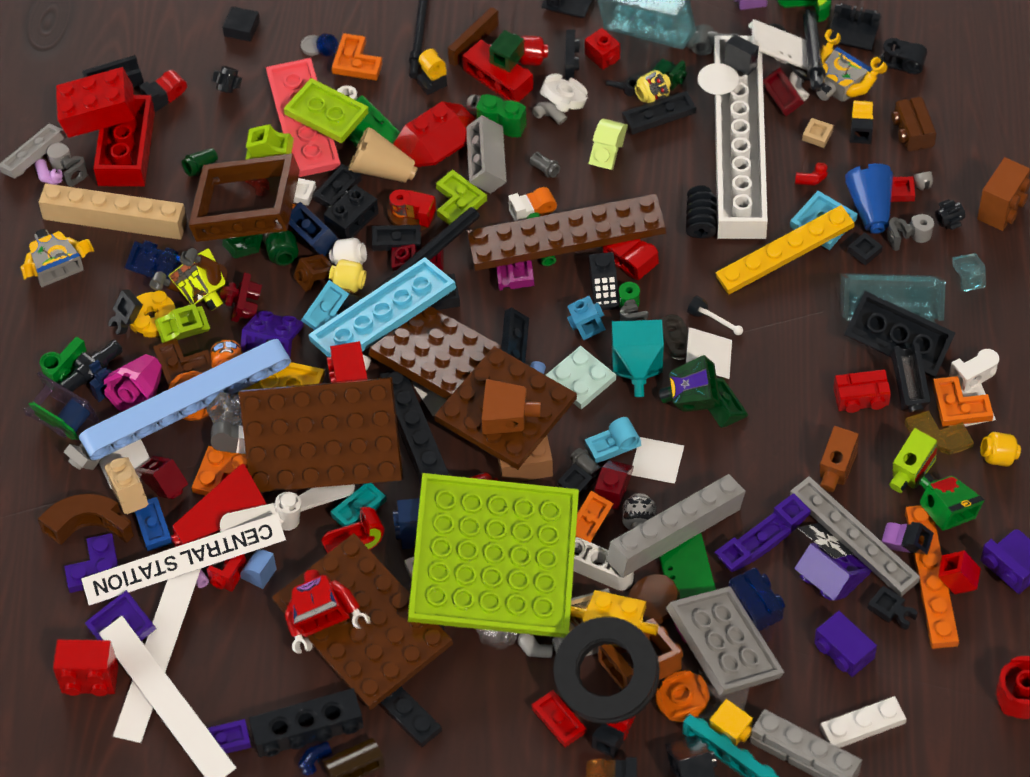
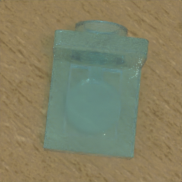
(971, 271)

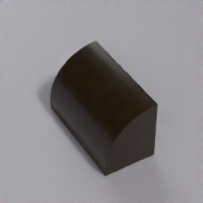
(355, 761)

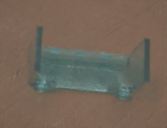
(915, 293)

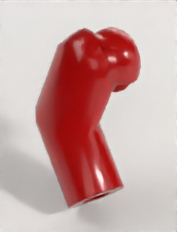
(814, 177)

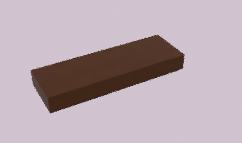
(477, 31)

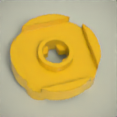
(152, 302)

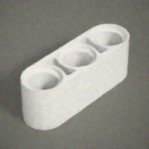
(605, 573)

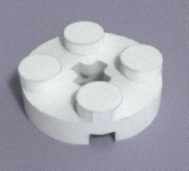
(564, 93)

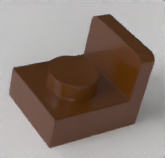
(311, 269)

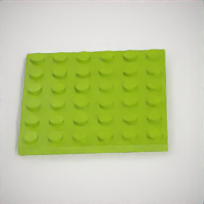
(494, 555)

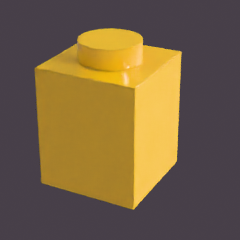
(732, 722)

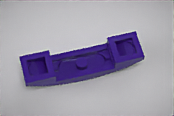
(765, 535)

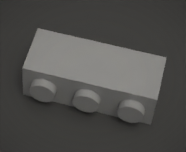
(486, 154)

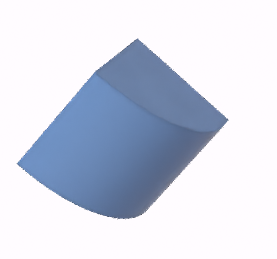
(259, 568)

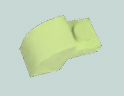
(607, 140)

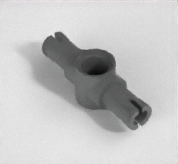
(704, 39)

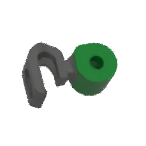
(629, 302)

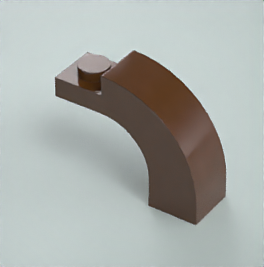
(82, 511)

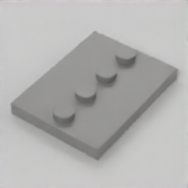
(724, 640)

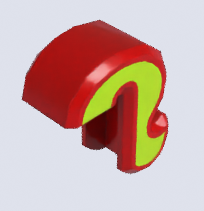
(368, 530)

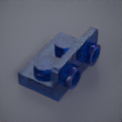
(148, 260)

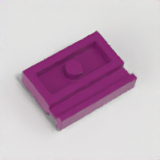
(516, 275)

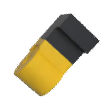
(433, 72)
(862, 121)

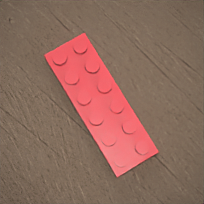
(311, 149)

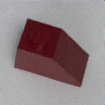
(162, 477)
(614, 482)

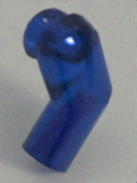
(310, 756)

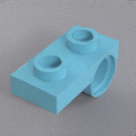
(613, 442)

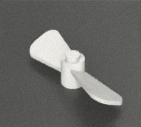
(288, 507)

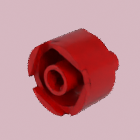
(1014, 688)

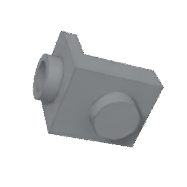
(80, 458)

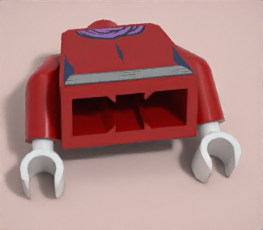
(318, 606)

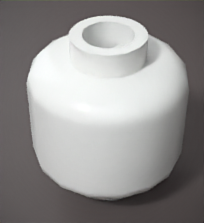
(348, 249)

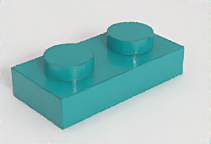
(349, 510)

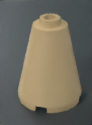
(381, 158)

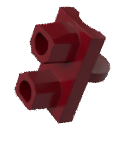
(245, 289)

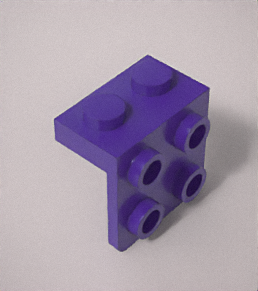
(1009, 559)

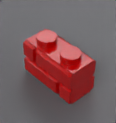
(862, 390)

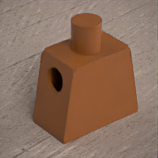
(506, 408)
(838, 458)

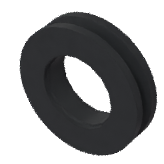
(592, 635)

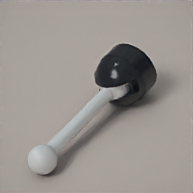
(699, 307)

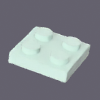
(583, 375)

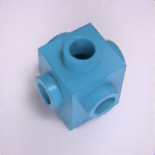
(586, 317)

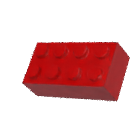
(125, 148)

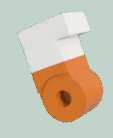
(538, 201)

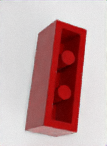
(509, 85)

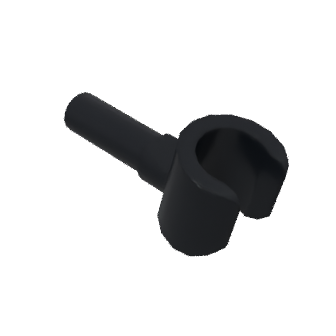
(628, 87)

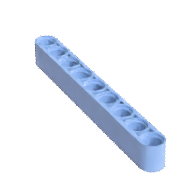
(184, 399)

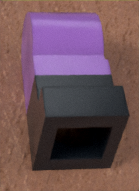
(906, 537)

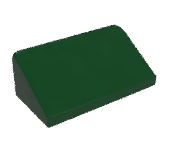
(731, 409)

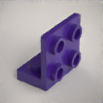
(266, 327)

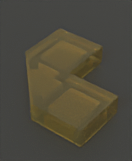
(949, 440)

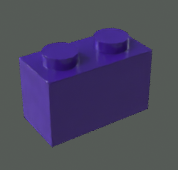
(845, 644)

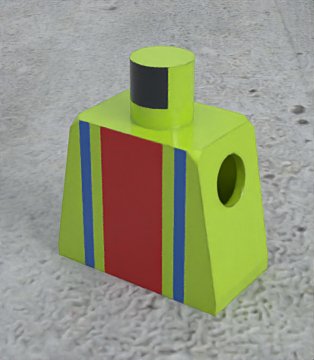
(913, 460)

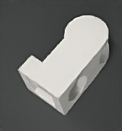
(975, 370)

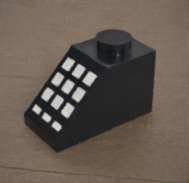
(604, 280)

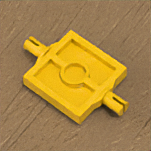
(617, 606)

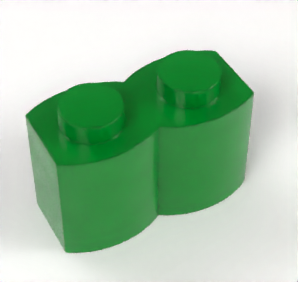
(505, 113)

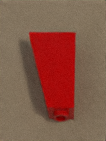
(230, 495)

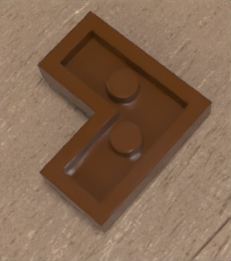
(175, 363)

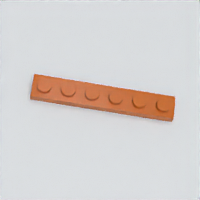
(933, 591)

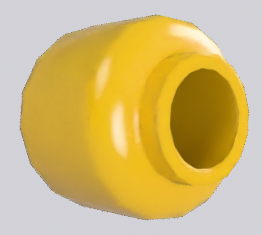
(1000, 449)

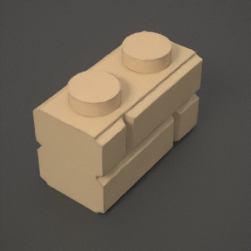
(126, 485)

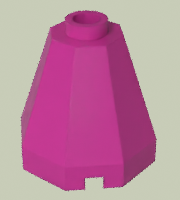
(133, 382)

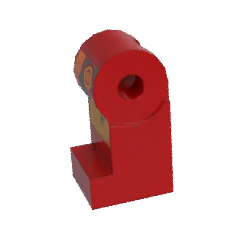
(413, 205)

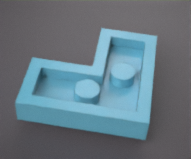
(325, 306)

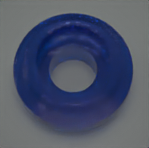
(327, 44)

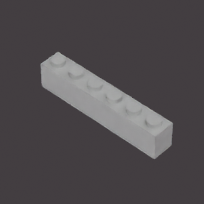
(675, 525)

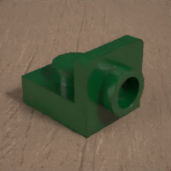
(676, 73)

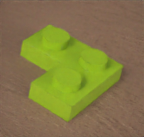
(460, 194)

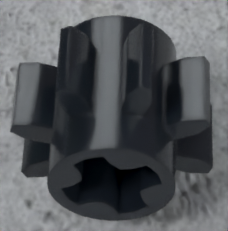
(227, 79)
(950, 214)

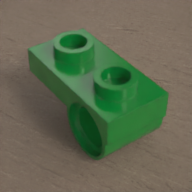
(62, 362)

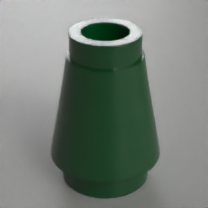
(194, 162)

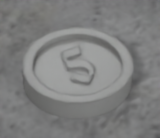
(309, 45)

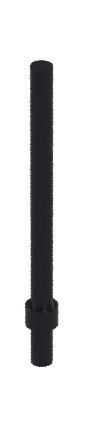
(418, 39)

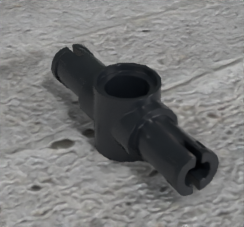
(82, 372)

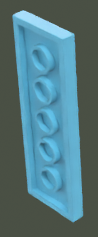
(385, 308)

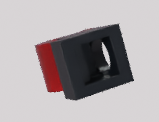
(164, 89)
(611, 735)

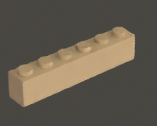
(113, 211)

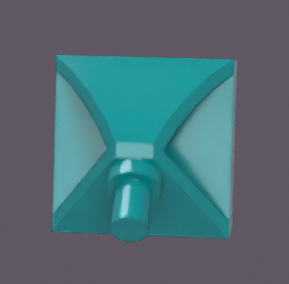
(637, 351)

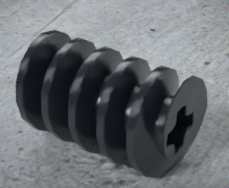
(701, 212)

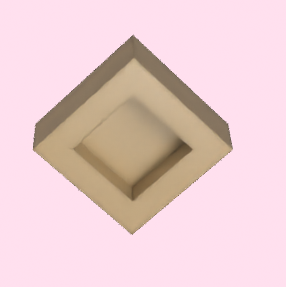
(817, 132)

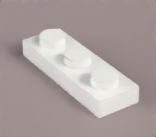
(863, 723)

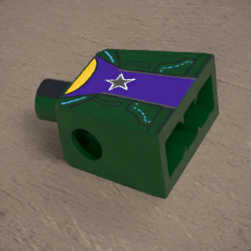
(693, 386)

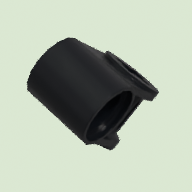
(906, 56)

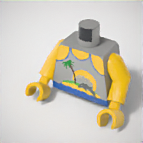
(846, 74)
(54, 257)

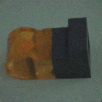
(612, 768)

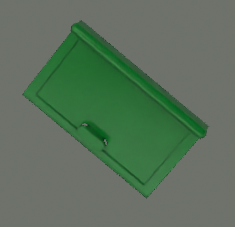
(373, 121)
(689, 567)

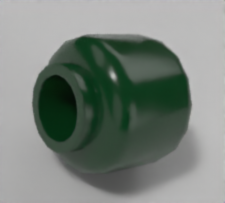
(282, 247)

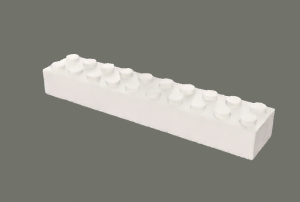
(740, 154)

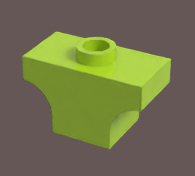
(266, 142)
(182, 323)

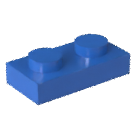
(153, 525)

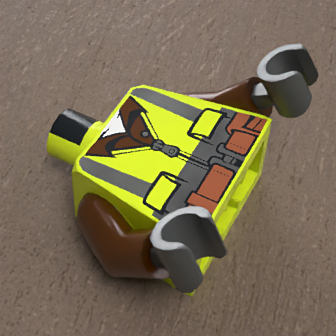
(195, 279)

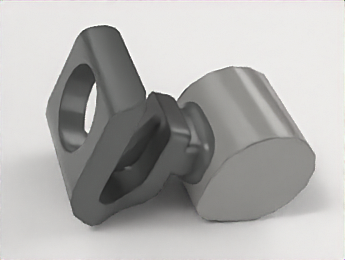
(61, 159)
(919, 229)

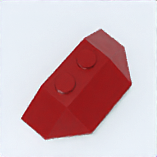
(435, 134)

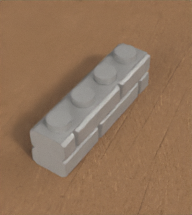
(802, 748)

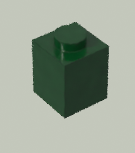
(506, 50)

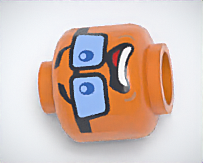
(224, 351)

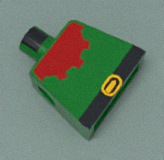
(949, 501)

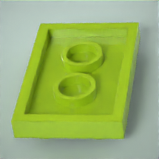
(326, 110)

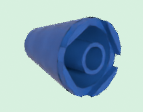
(872, 195)

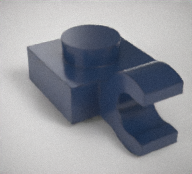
(97, 384)

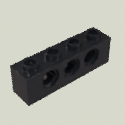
(313, 711)

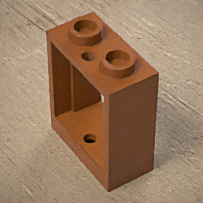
(621, 671)

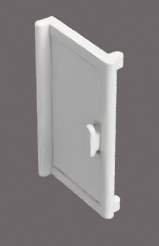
(780, 44)

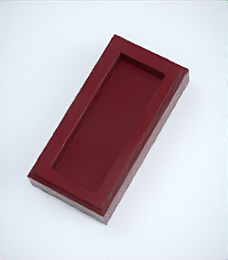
(783, 91)

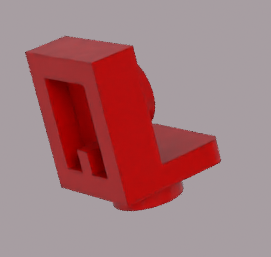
(229, 575)

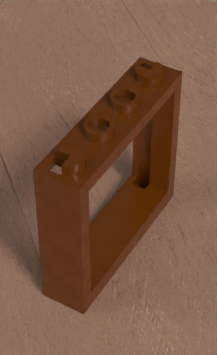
(245, 222)

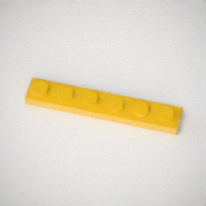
(785, 249)

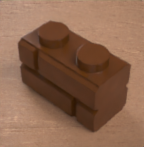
(914, 124)

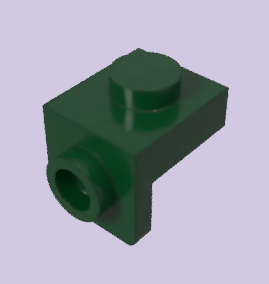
(243, 245)

